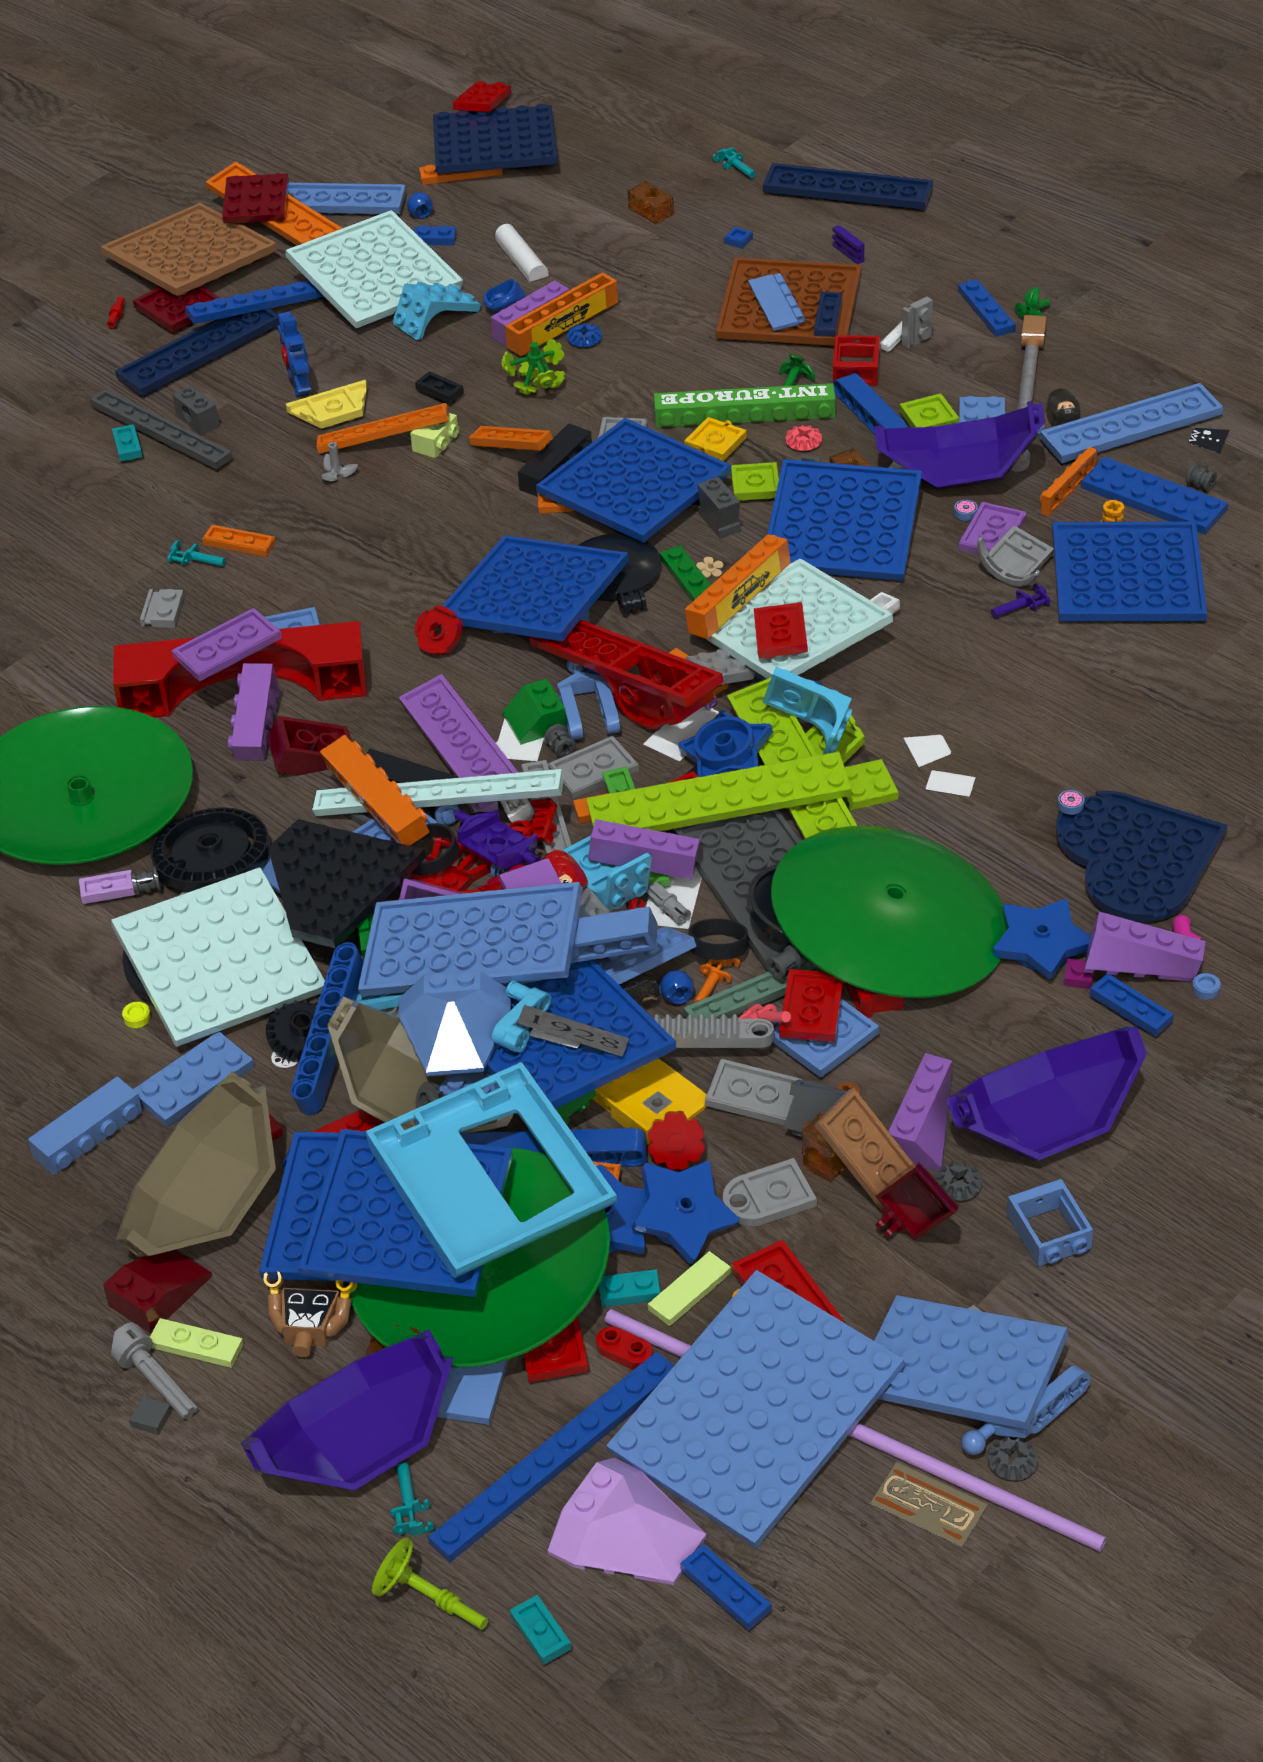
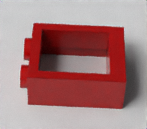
(847, 347)

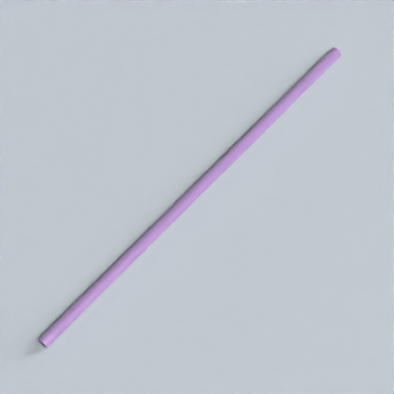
(904, 1452)

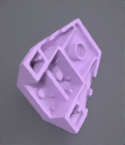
(624, 1526)

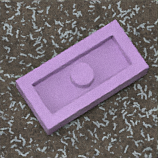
(106, 887)

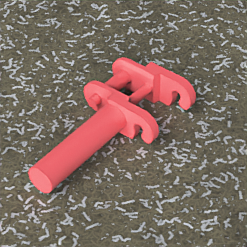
(758, 1011)

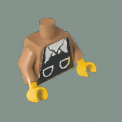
(308, 1315)

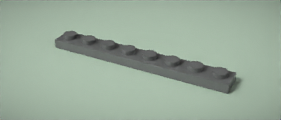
(161, 429)

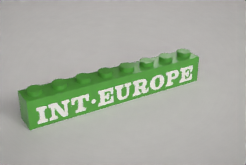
(745, 405)

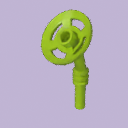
(396, 1570)

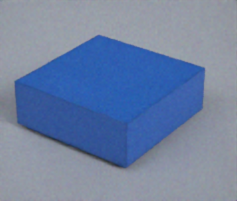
(738, 237)

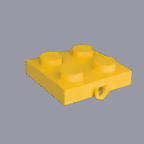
(715, 438)

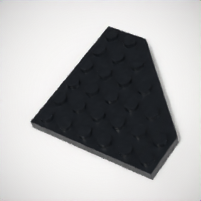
(335, 878)

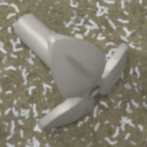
(332, 465)

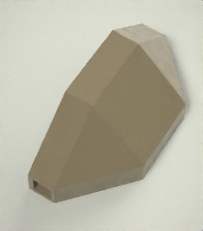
(381, 1063)
(203, 1173)

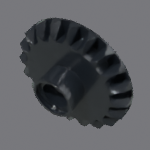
(284, 1032)

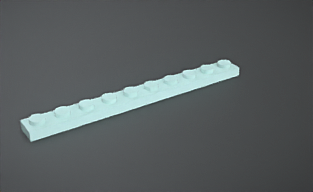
(453, 791)

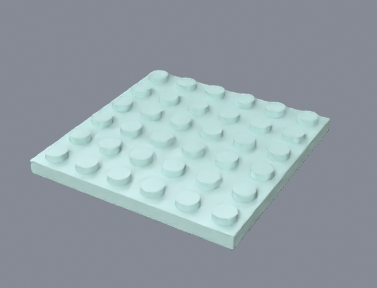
(367, 266)
(832, 618)
(217, 956)

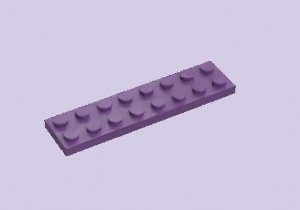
(455, 731)

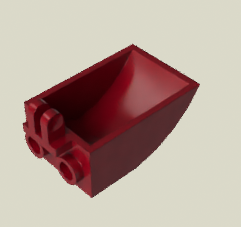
(914, 1202)

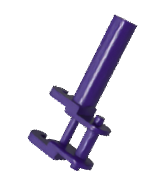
(1023, 600)

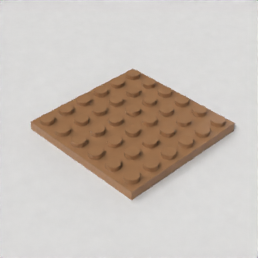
(188, 249)

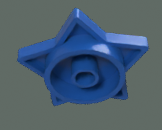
(726, 744)
(1040, 937)
(682, 1208)
(623, 1214)

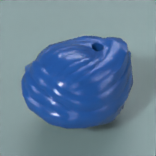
(503, 295)

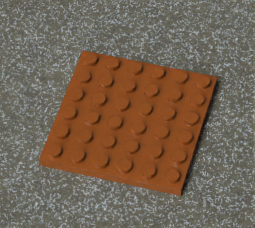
(744, 319)

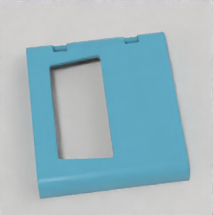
(451, 1190)

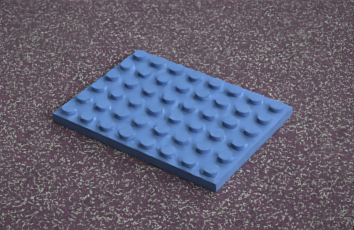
(755, 1408)

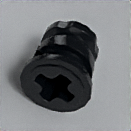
(631, 601)

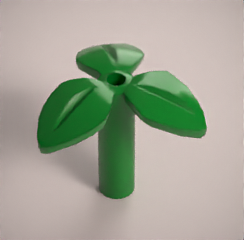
(1032, 305)
(794, 367)

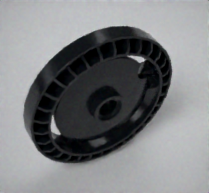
(209, 847)

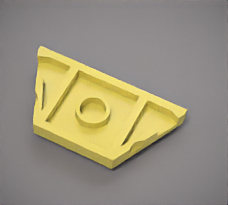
(331, 406)

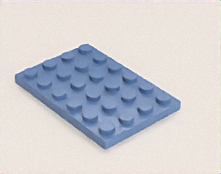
(969, 1361)

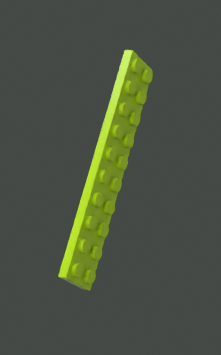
(787, 744)
(725, 794)

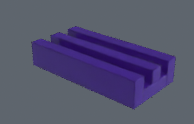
(848, 244)

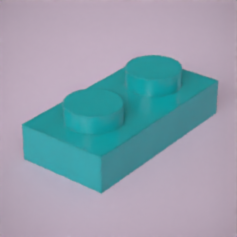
(127, 443)
(629, 1288)
(540, 1629)

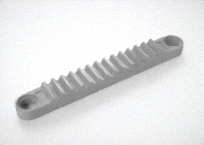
(717, 1032)

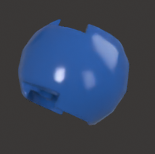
(419, 205)
(677, 987)

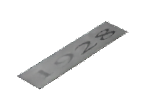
(573, 1030)

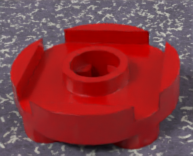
(450, 633)

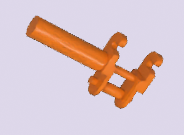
(714, 975)

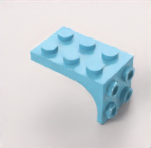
(423, 301)
(810, 702)
(611, 882)

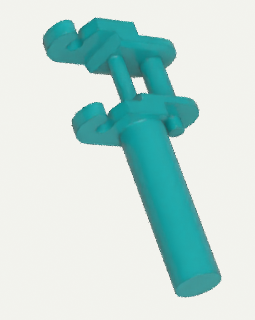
(734, 160)
(192, 555)
(409, 1506)

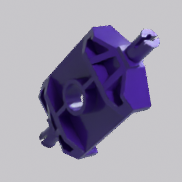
(495, 840)

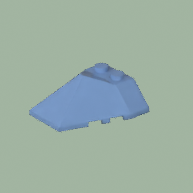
(453, 1020)

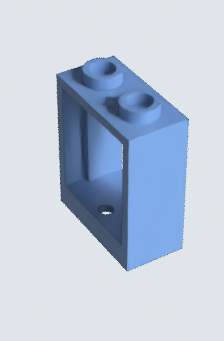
(1050, 1196)

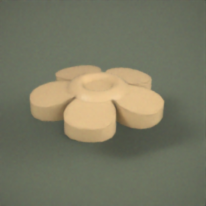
(709, 568)

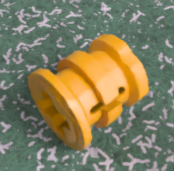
(1114, 514)

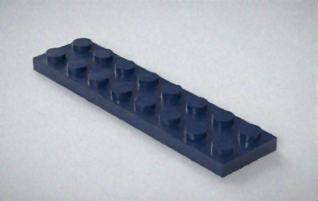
(848, 186)
(194, 350)

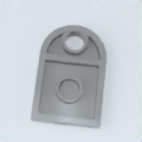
(769, 1193)

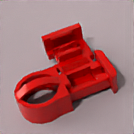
(541, 824)

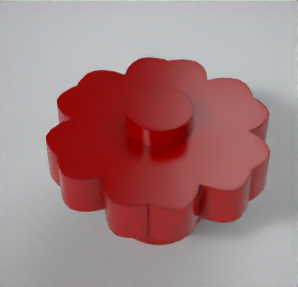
(676, 1140)

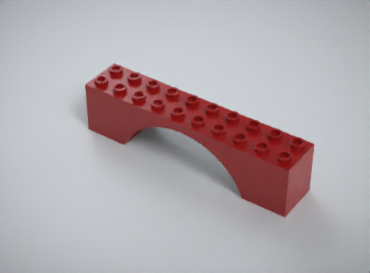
(319, 658)

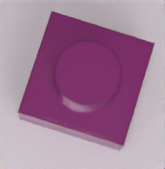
(1076, 976)

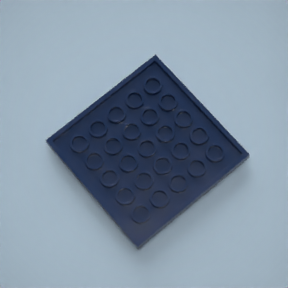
(494, 139)

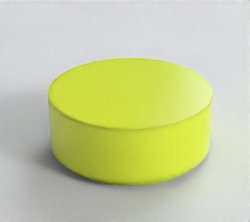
(136, 1014)

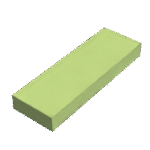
(689, 1288)

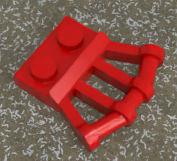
(454, 877)

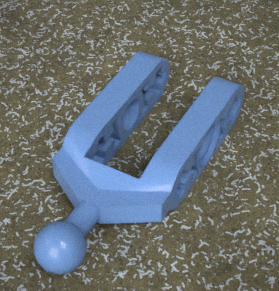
(586, 682)
(1055, 1399)

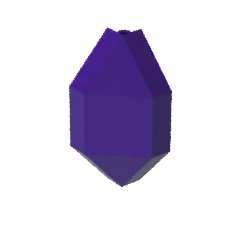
(964, 450)
(1052, 1096)
(356, 1418)

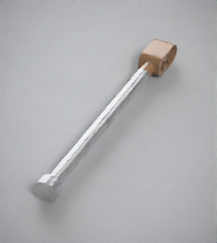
(1032, 339)

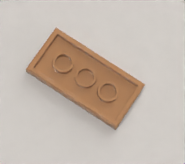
(862, 1143)

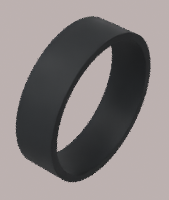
(443, 861)
(723, 927)

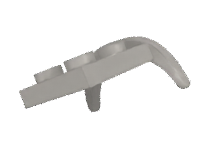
(1015, 557)

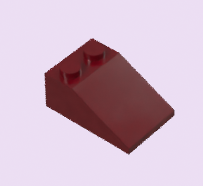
(297, 744)
(154, 1287)

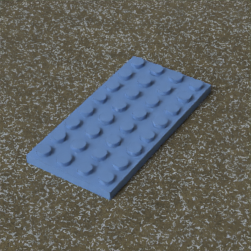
(497, 932)

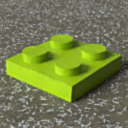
(928, 412)
(754, 481)
(870, 785)

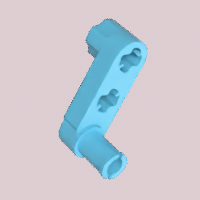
(507, 1031)

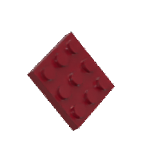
(255, 198)
(170, 309)

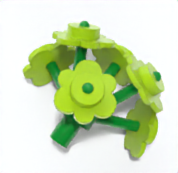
(533, 367)

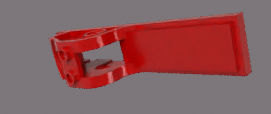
(664, 692)

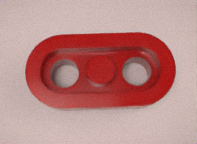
(622, 1347)

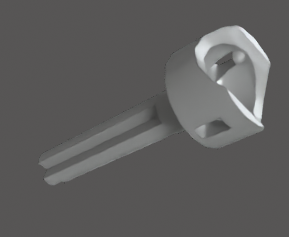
(135, 1352)

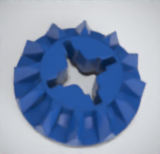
(592, 335)

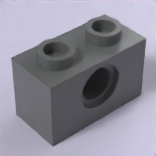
(196, 410)

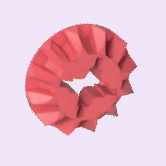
(798, 439)

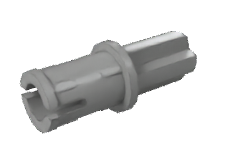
(668, 902)

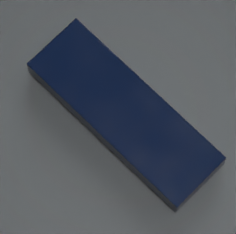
(828, 314)

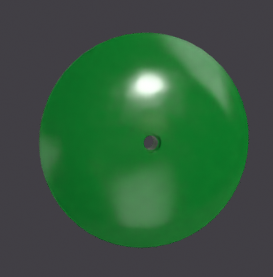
(88, 784)
(888, 911)
(520, 1295)

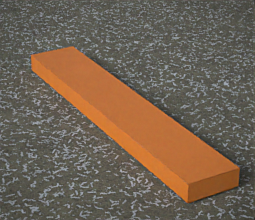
(384, 427)

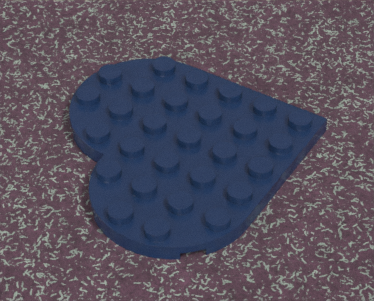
(1138, 853)

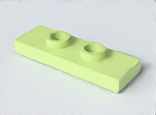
(196, 1343)

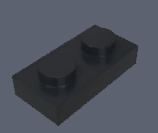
(439, 387)

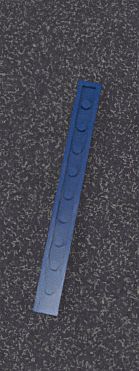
(549, 1459)

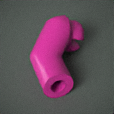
(1181, 925)

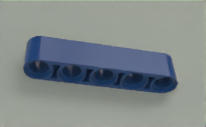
(866, 403)

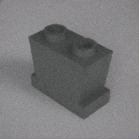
(719, 507)
(809, 1102)

